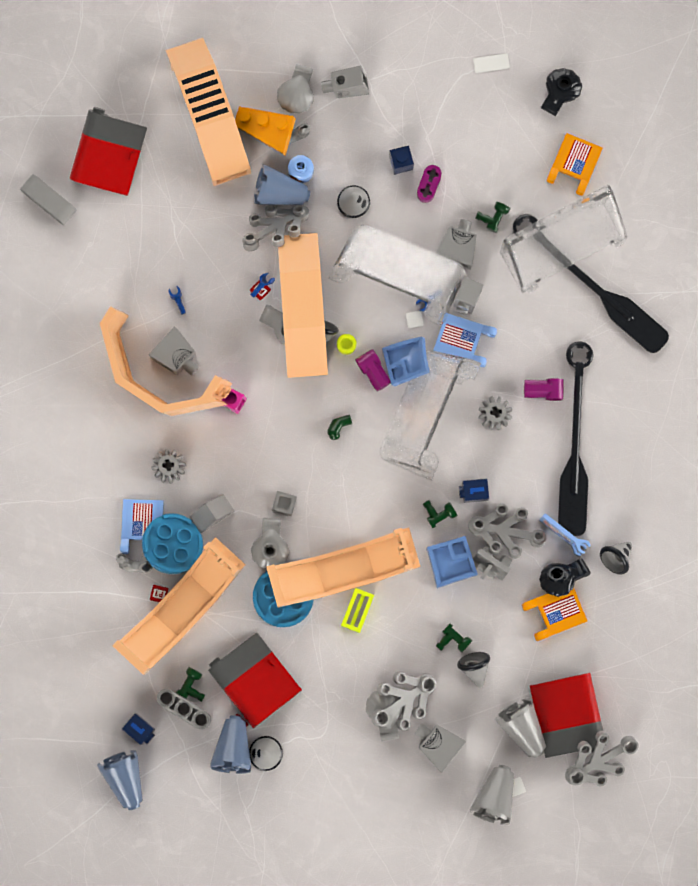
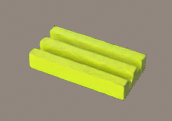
(363, 594)

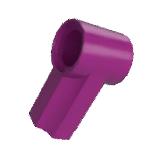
(371, 366)
(550, 389)

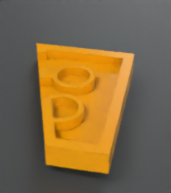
(266, 126)

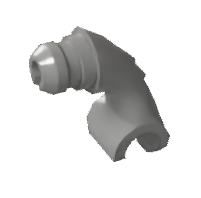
(300, 132)
(133, 566)

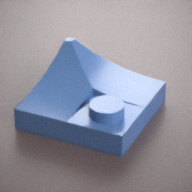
(406, 360)
(451, 561)

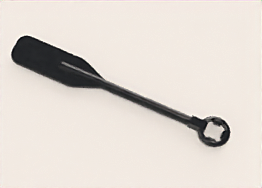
(620, 309)
(574, 480)

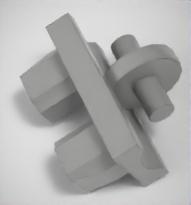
(490, 565)

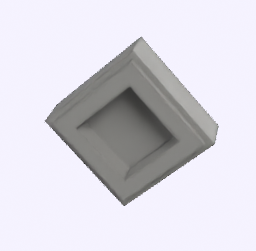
(284, 503)

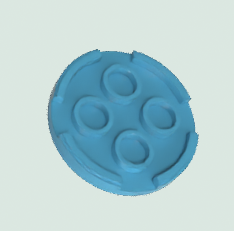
(172, 543)
(267, 608)

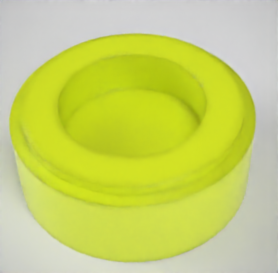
(346, 344)

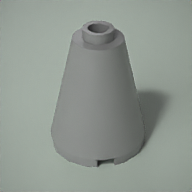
(523, 727)
(495, 797)

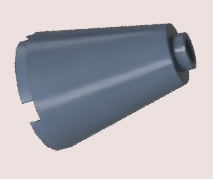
(279, 189)
(232, 748)
(123, 777)

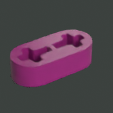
(425, 182)

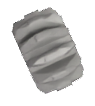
(491, 418)
(174, 461)

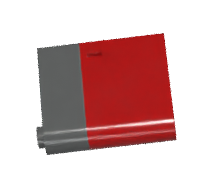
(107, 152)
(254, 680)
(567, 713)

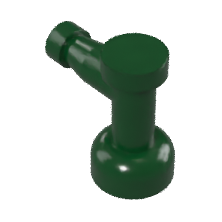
(494, 222)
(438, 517)
(451, 634)
(186, 688)

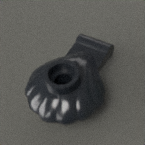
(562, 87)
(560, 578)

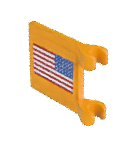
(577, 160)
(557, 612)

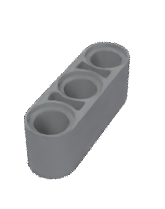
(48, 199)
(174, 705)

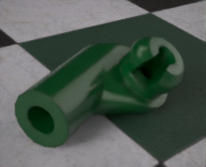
(336, 425)

